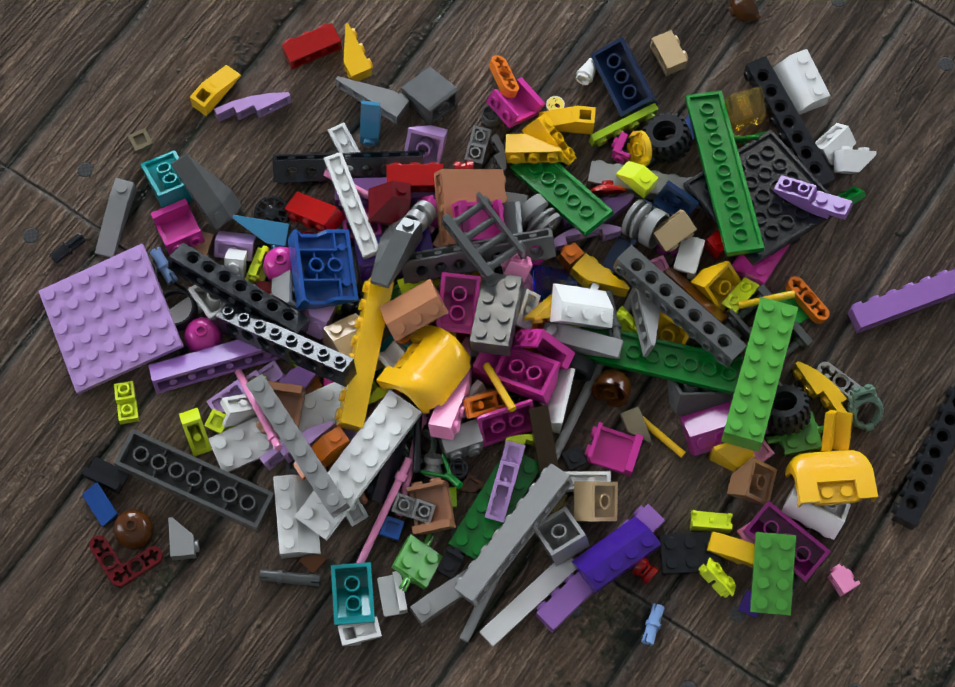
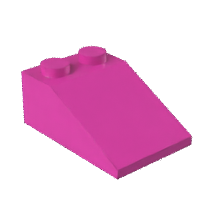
(460, 297)

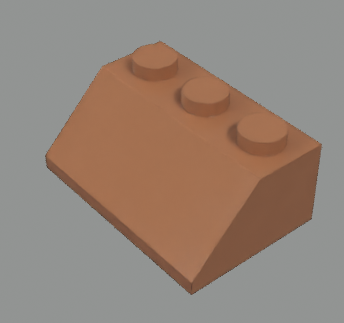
(413, 310)

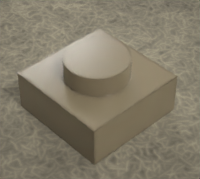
(140, 140)

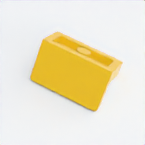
(837, 430)

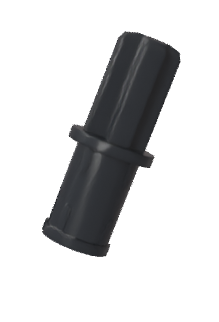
(67, 248)

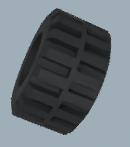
(675, 146)
(791, 420)

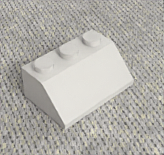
(802, 82)
(581, 307)
(559, 399)
(824, 519)

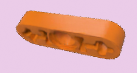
(498, 67)
(807, 308)

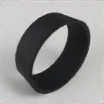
(194, 310)

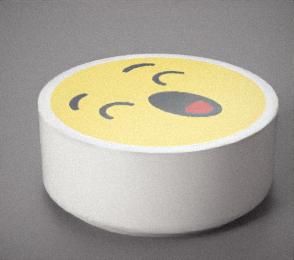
(554, 102)

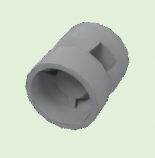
(423, 212)

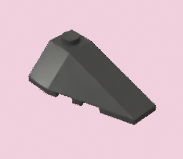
(211, 195)
(395, 249)
(690, 399)

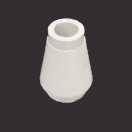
(586, 72)

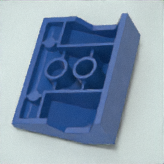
(322, 269)

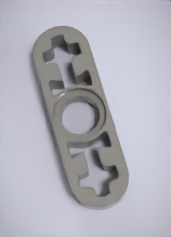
(831, 370)

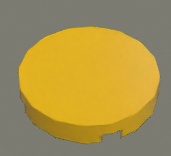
(639, 148)

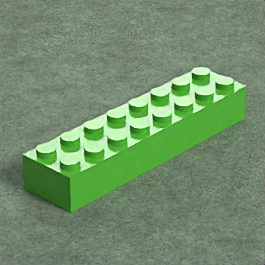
(759, 374)

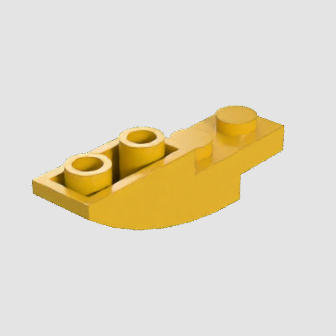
(817, 385)

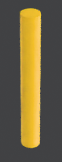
(776, 297)
(499, 387)
(663, 438)

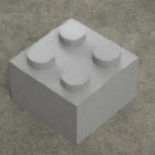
(465, 443)
(561, 536)

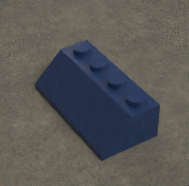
(623, 77)

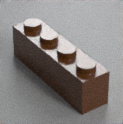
(690, 289)

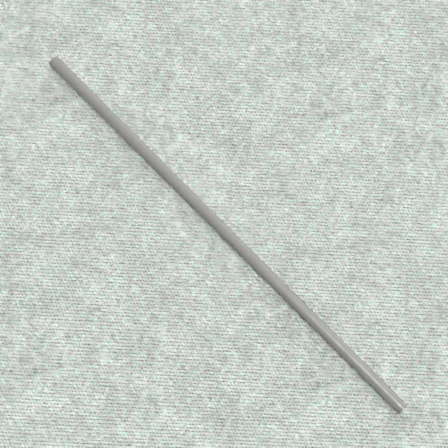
(559, 445)

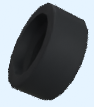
(583, 367)

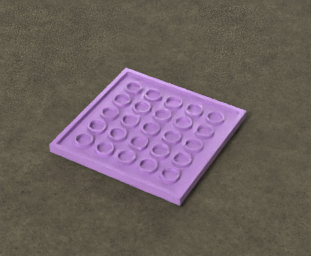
(110, 319)

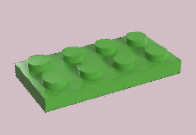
(773, 573)

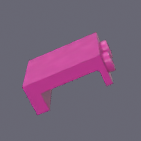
(517, 109)
(462, 205)
(177, 226)
(545, 344)
(613, 449)

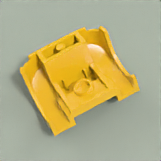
(428, 368)
(832, 477)

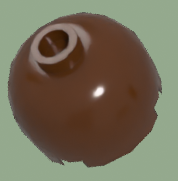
(744, 10)
(612, 387)
(133, 529)

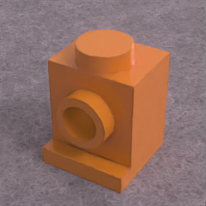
(570, 255)

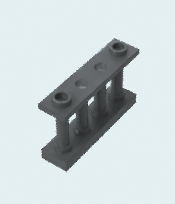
(475, 254)
(800, 337)

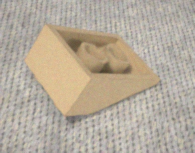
(339, 336)

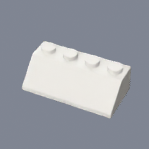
(293, 535)

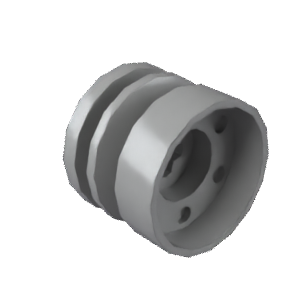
(535, 217)
(641, 222)

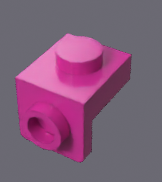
(618, 145)

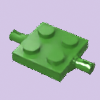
(802, 442)
(416, 562)

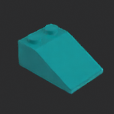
(164, 180)
(352, 593)

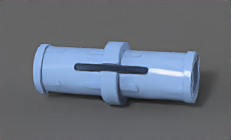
(162, 266)
(653, 624)

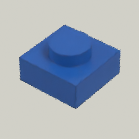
(392, 528)

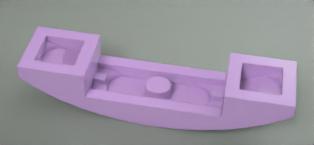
(605, 231)

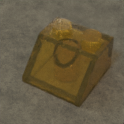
(746, 108)

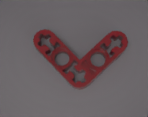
(118, 567)

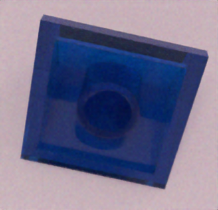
(545, 277)

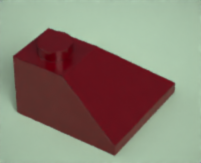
(388, 202)

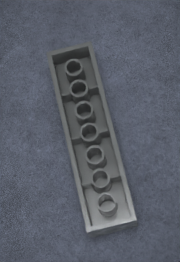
(195, 480)

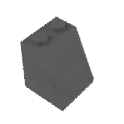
(430, 95)

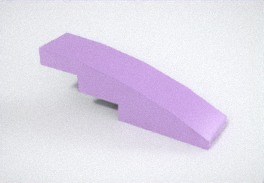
(258, 104)
(271, 371)
(312, 435)
(505, 481)

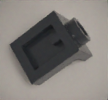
(451, 562)

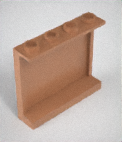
(464, 184)

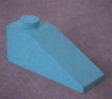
(370, 123)
(271, 232)

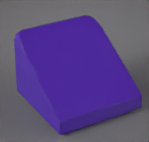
(745, 605)

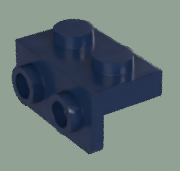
(673, 199)

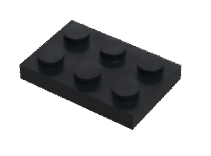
(685, 552)

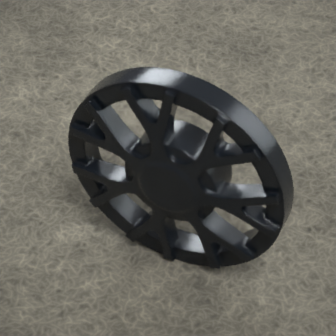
(271, 211)

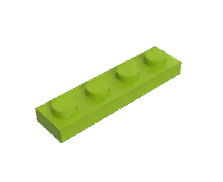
(630, 122)

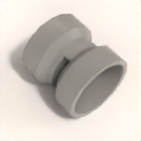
(433, 463)

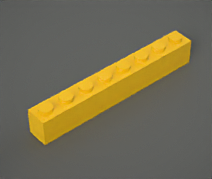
(365, 353)

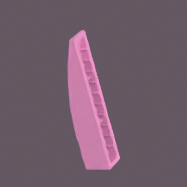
(447, 418)

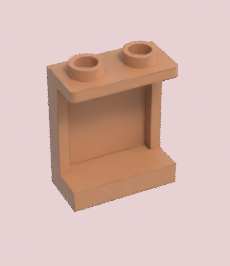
(291, 397)
(436, 493)

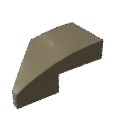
(635, 424)

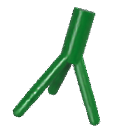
(741, 139)
(446, 474)

